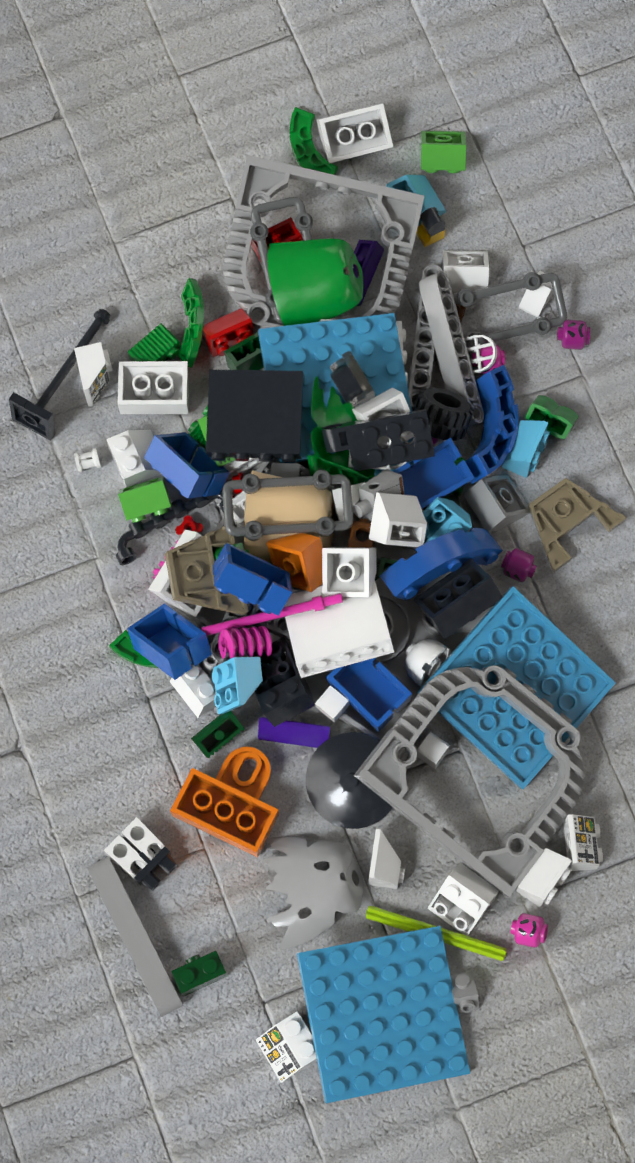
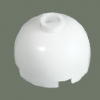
(425, 659)

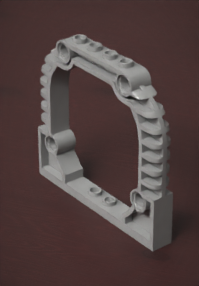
(266, 178)
(386, 773)

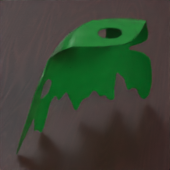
(333, 414)

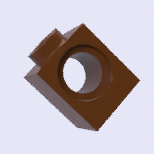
(362, 525)

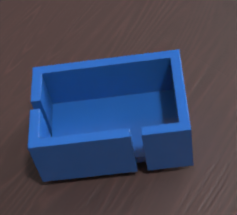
(172, 458)
(435, 475)
(252, 579)
(169, 641)
(371, 690)

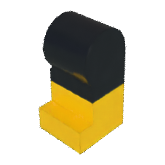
(431, 228)

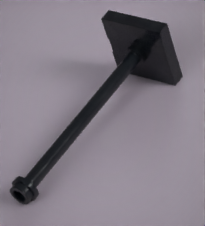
(34, 415)

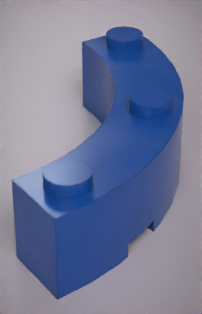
(500, 422)
(438, 558)

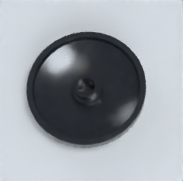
(335, 789)

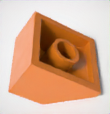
(299, 556)

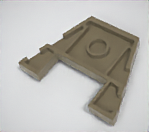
(561, 511)
(192, 573)

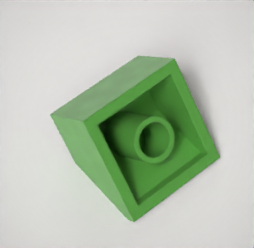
(443, 151)
(145, 499)

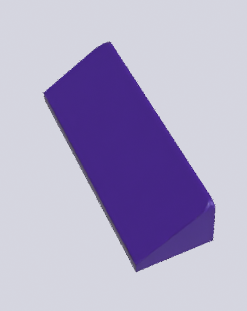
(368, 255)
(293, 733)

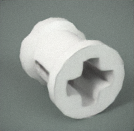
(87, 460)

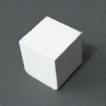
(332, 704)
(432, 750)

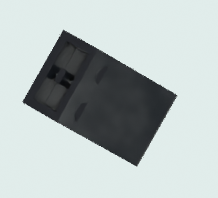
(283, 690)

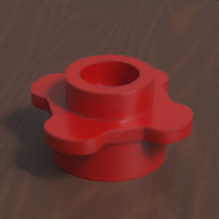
(188, 522)

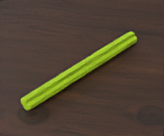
(449, 937)

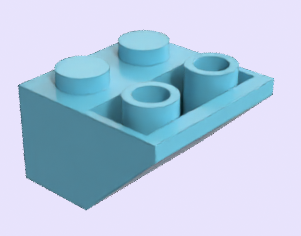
(419, 185)
(527, 448)
(445, 517)
(235, 682)

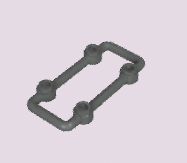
(259, 233)
(530, 281)
(254, 530)

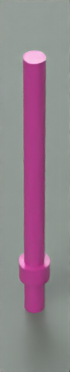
(317, 603)

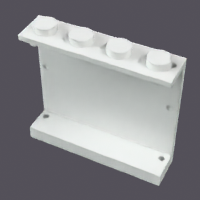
(337, 634)

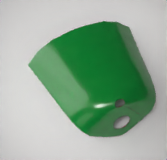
(311, 281)

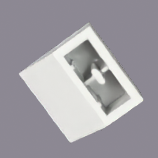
(398, 520)
(197, 686)
(543, 877)
(463, 899)

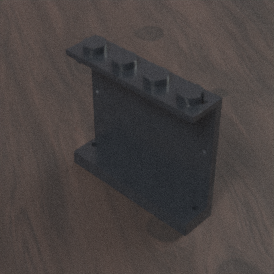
(254, 415)

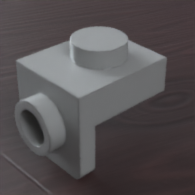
(465, 992)

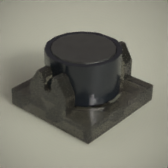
(351, 380)

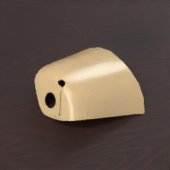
(286, 506)

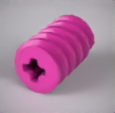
(245, 640)

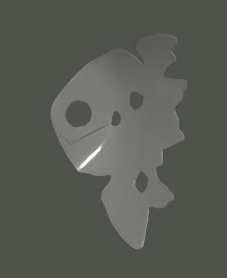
(311, 887)

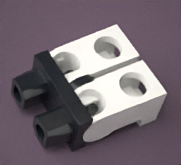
(146, 860)

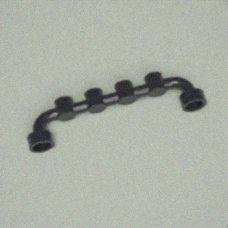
(138, 529)

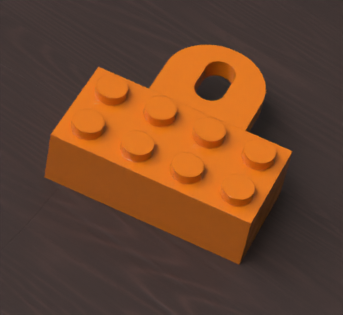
(227, 805)

